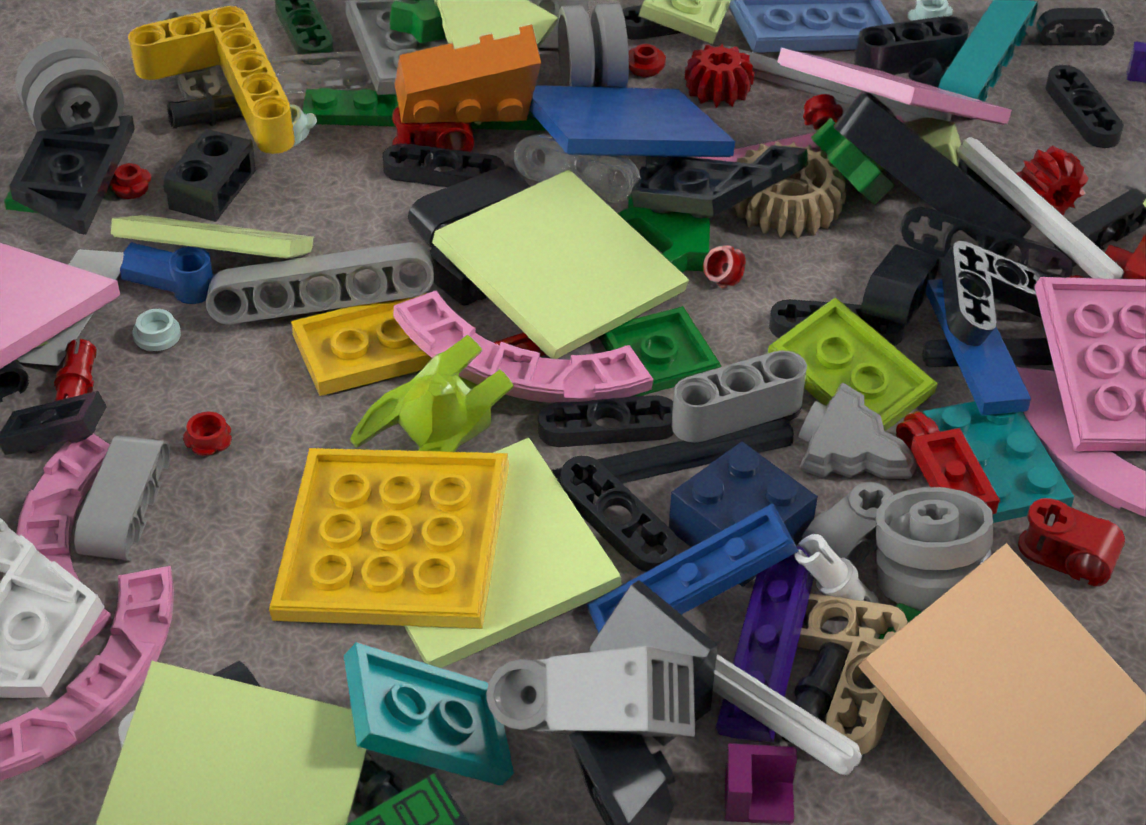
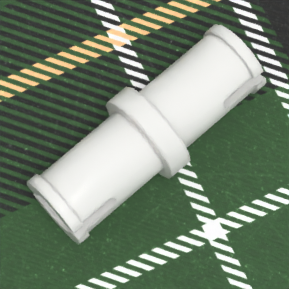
(833, 574)

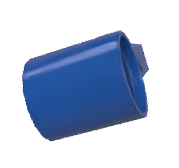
(182, 271)

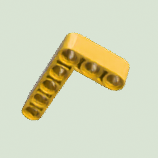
(223, 39)

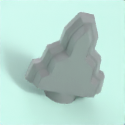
(852, 440)

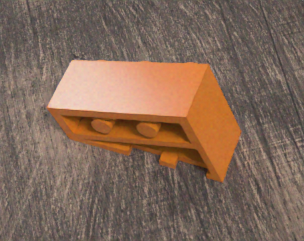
(469, 82)

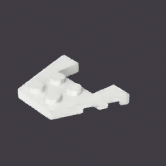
(41, 618)

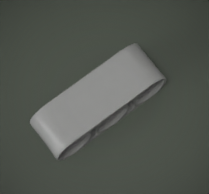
(738, 396)
(120, 497)

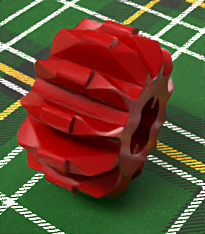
(719, 74)
(1055, 177)

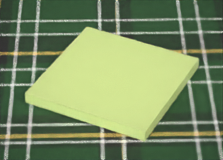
(560, 263)
(540, 565)
(232, 756)

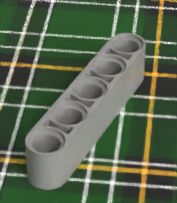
(303, 298)

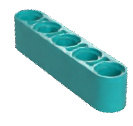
(989, 48)

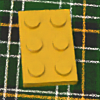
(356, 346)

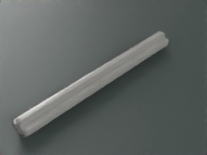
(771, 71)

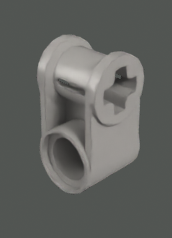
(851, 522)

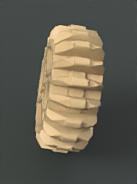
(799, 201)

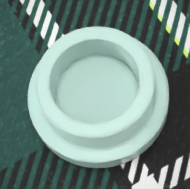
(156, 330)

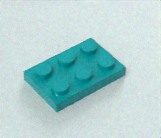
(1008, 455)
(425, 715)

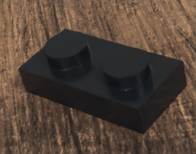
(52, 423)

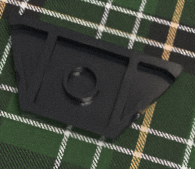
(71, 171)

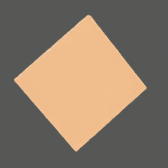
(1008, 689)

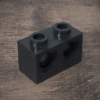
(209, 174)

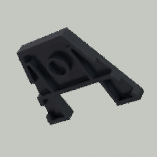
(710, 185)

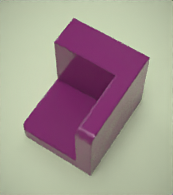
(760, 784)

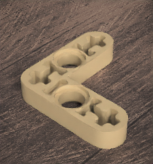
(860, 643)

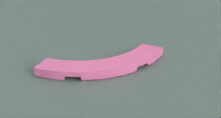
(534, 378)
(1096, 472)
(54, 502)
(106, 682)

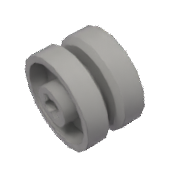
(593, 48)
(68, 85)
(929, 542)

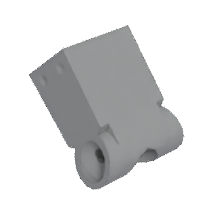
(598, 691)

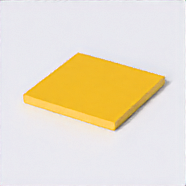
(392, 538)

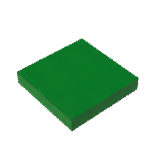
(666, 346)

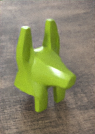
(437, 404)

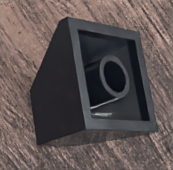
(624, 777)

